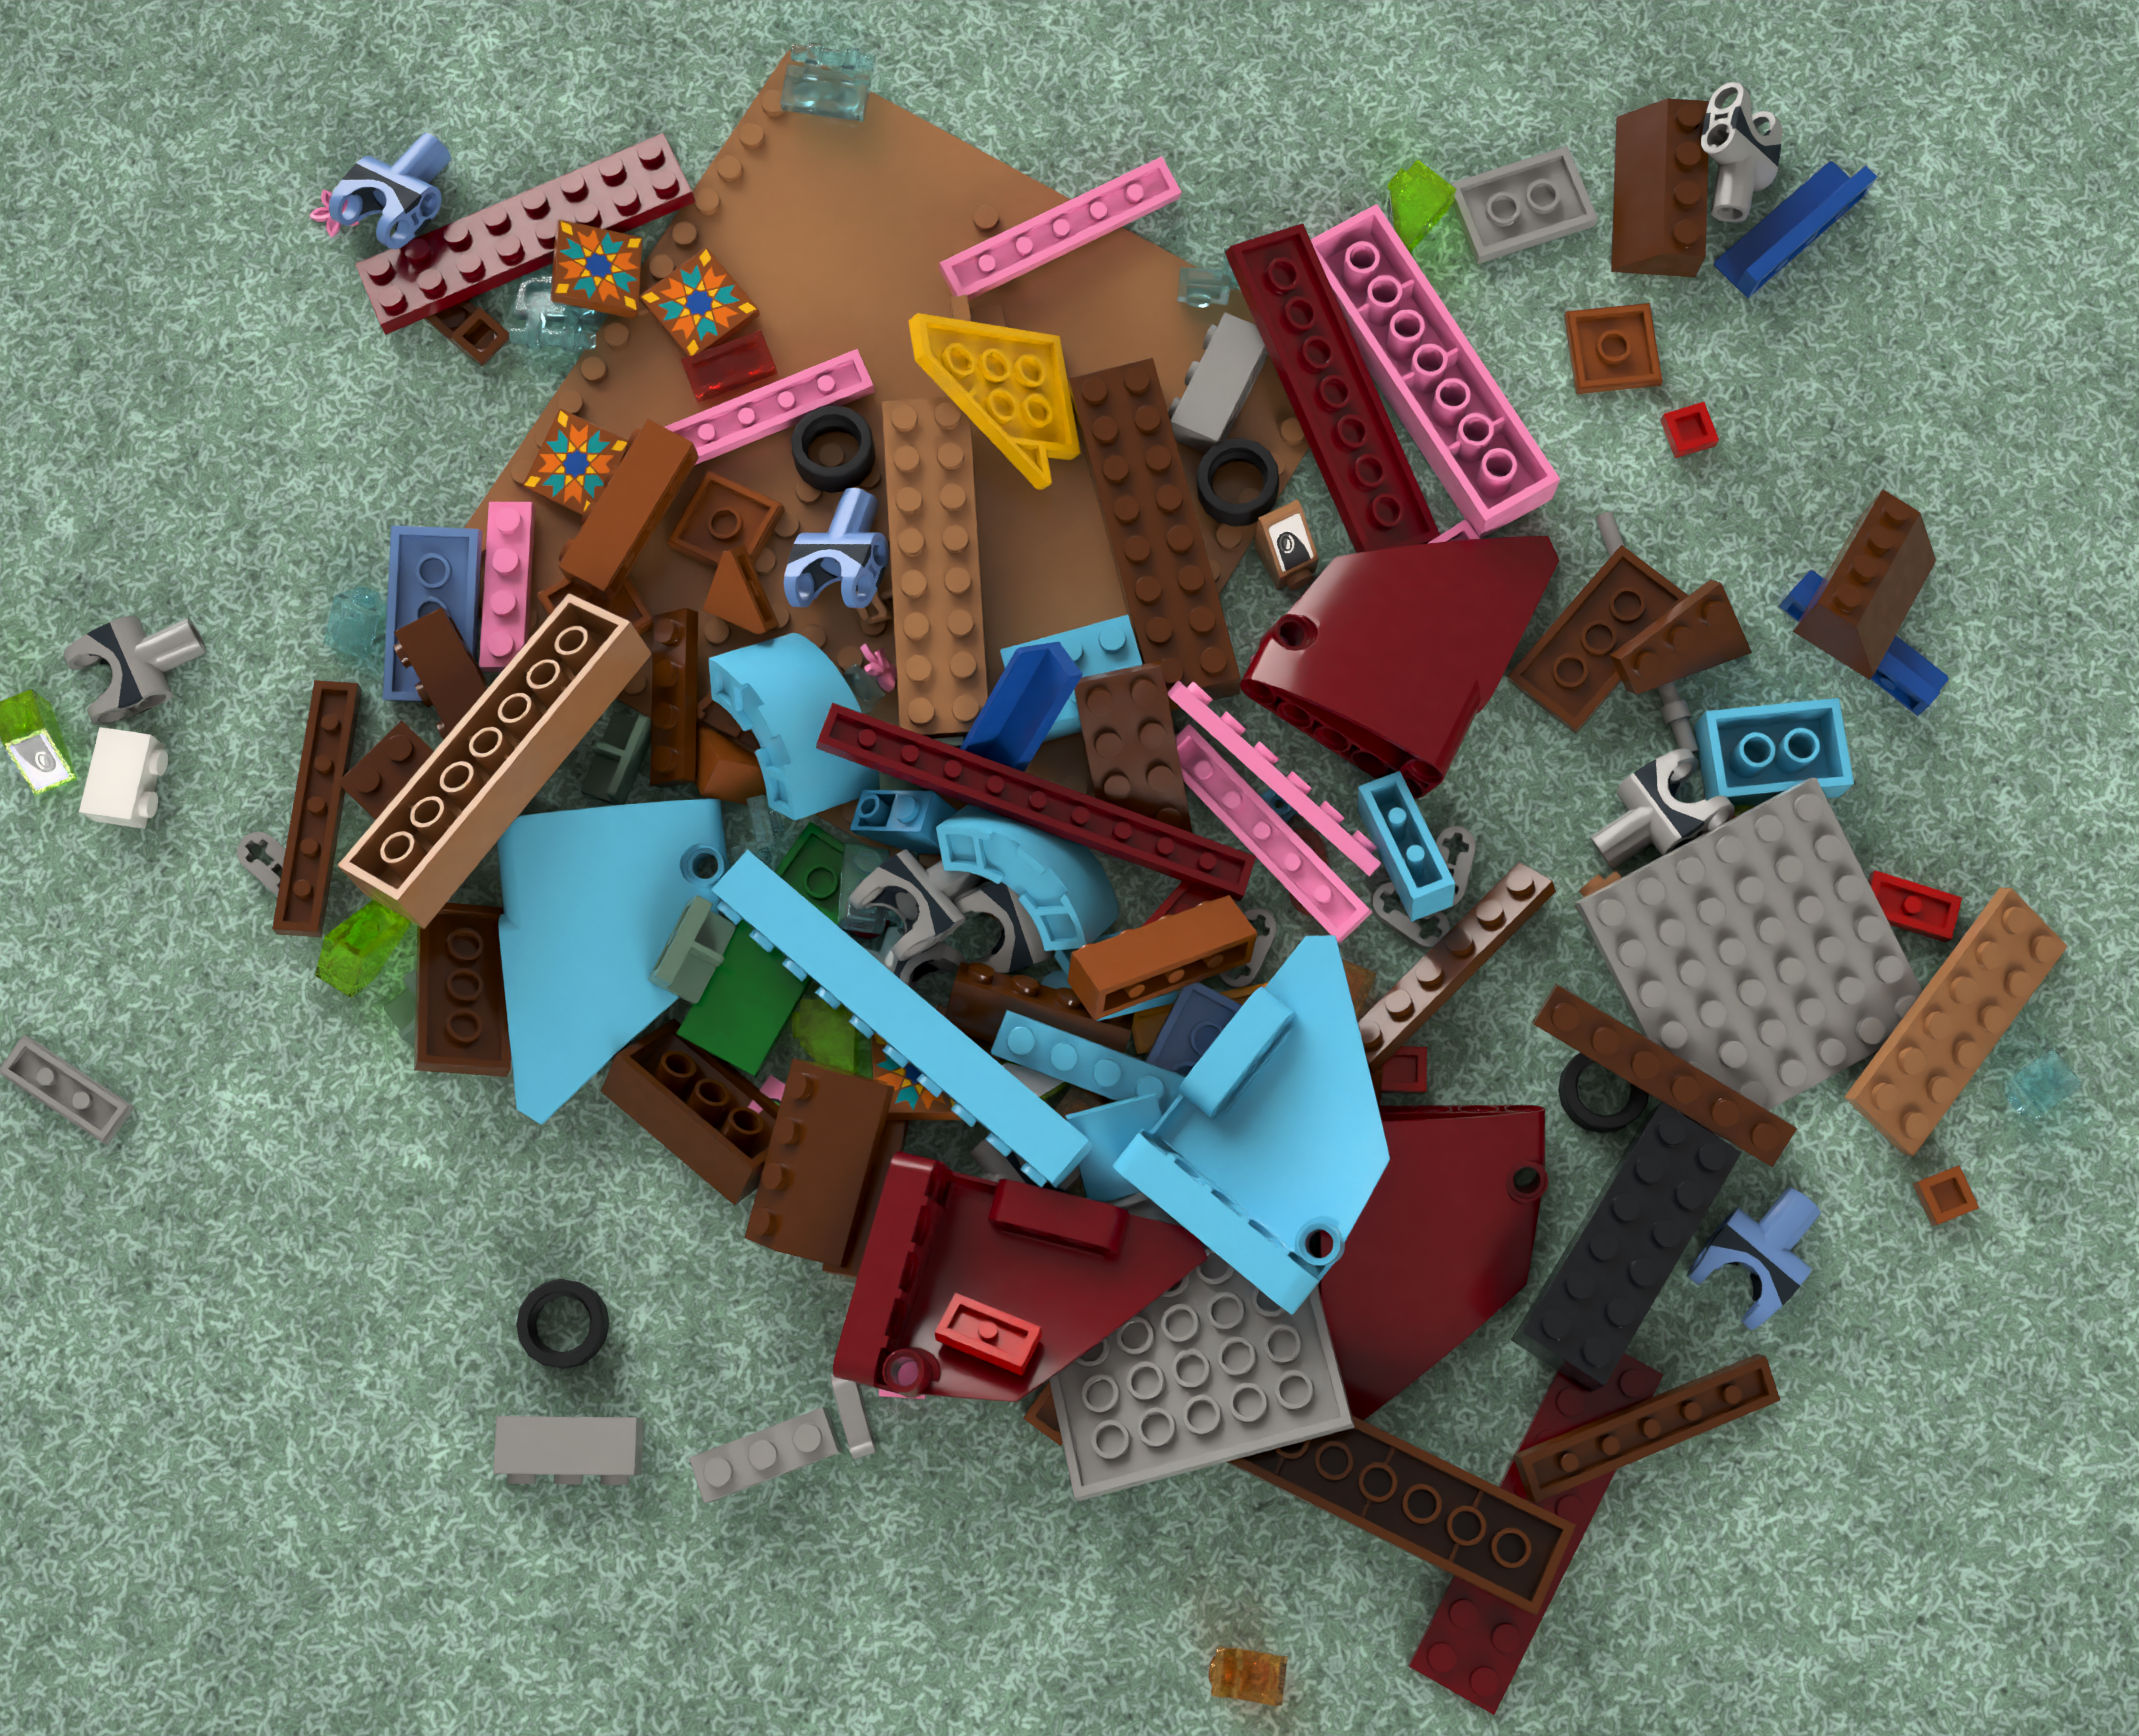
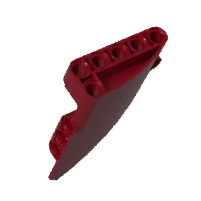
(1401, 650)
(1434, 1243)
(1009, 1245)

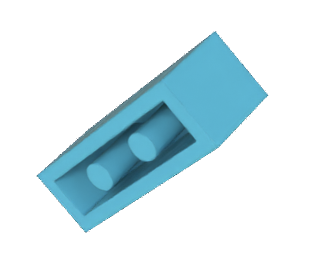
(1405, 846)

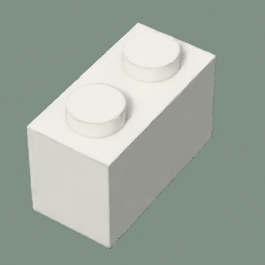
(123, 778)

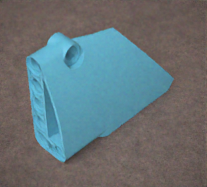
(583, 927)
(1272, 1131)

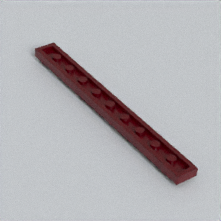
(1035, 802)

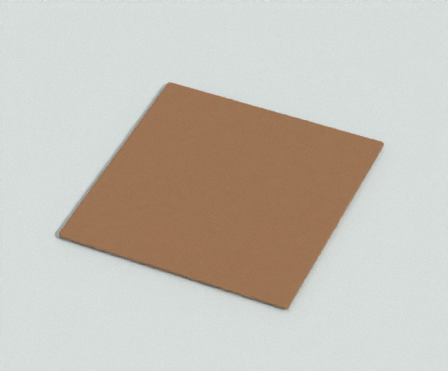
(838, 248)

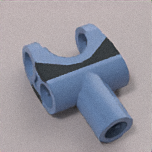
(395, 191)
(842, 554)
(1763, 1250)

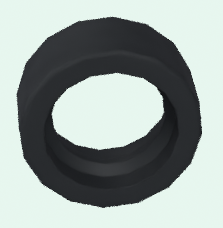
(831, 420)
(1234, 451)
(1584, 1117)
(533, 1305)

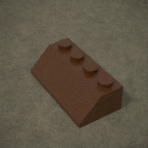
(1660, 190)
(1870, 585)
(695, 1108)
(819, 1162)

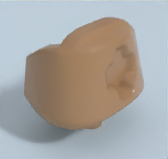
(878, 608)

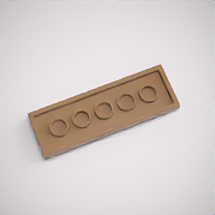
(1956, 1021)

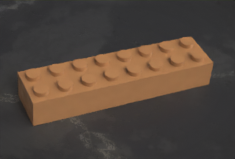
(935, 566)
(495, 760)

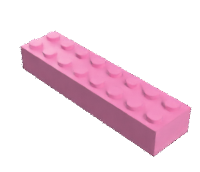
(1433, 375)

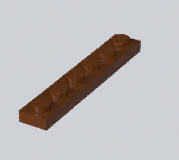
(317, 809)
(1452, 962)
(1664, 1075)
(1646, 1428)

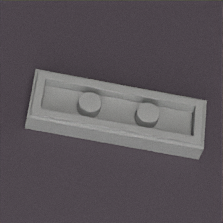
(66, 1089)

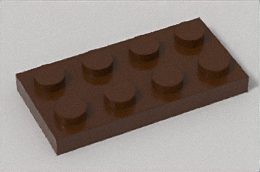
(1571, 663)
(1133, 743)
(461, 994)

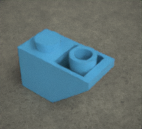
(902, 818)

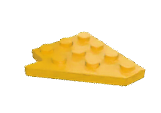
(1006, 384)

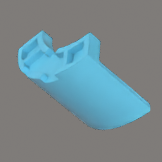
(784, 698)
(1053, 876)

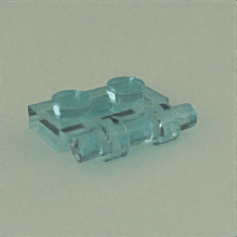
(828, 91)
(535, 306)
(857, 865)

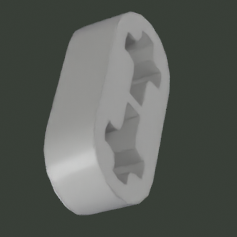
(1463, 862)
(263, 872)
(1402, 924)
(1260, 950)
(854, 1417)

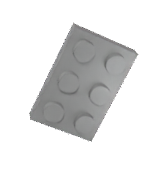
(1523, 205)

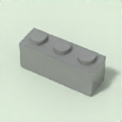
(1218, 384)
(568, 1448)
(765, 1455)

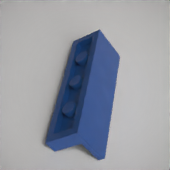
(1793, 226)
(1902, 670)
(1023, 705)

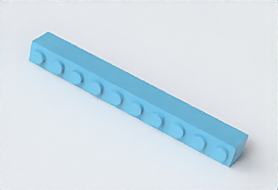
(903, 1020)

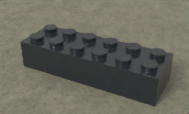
(1626, 1247)

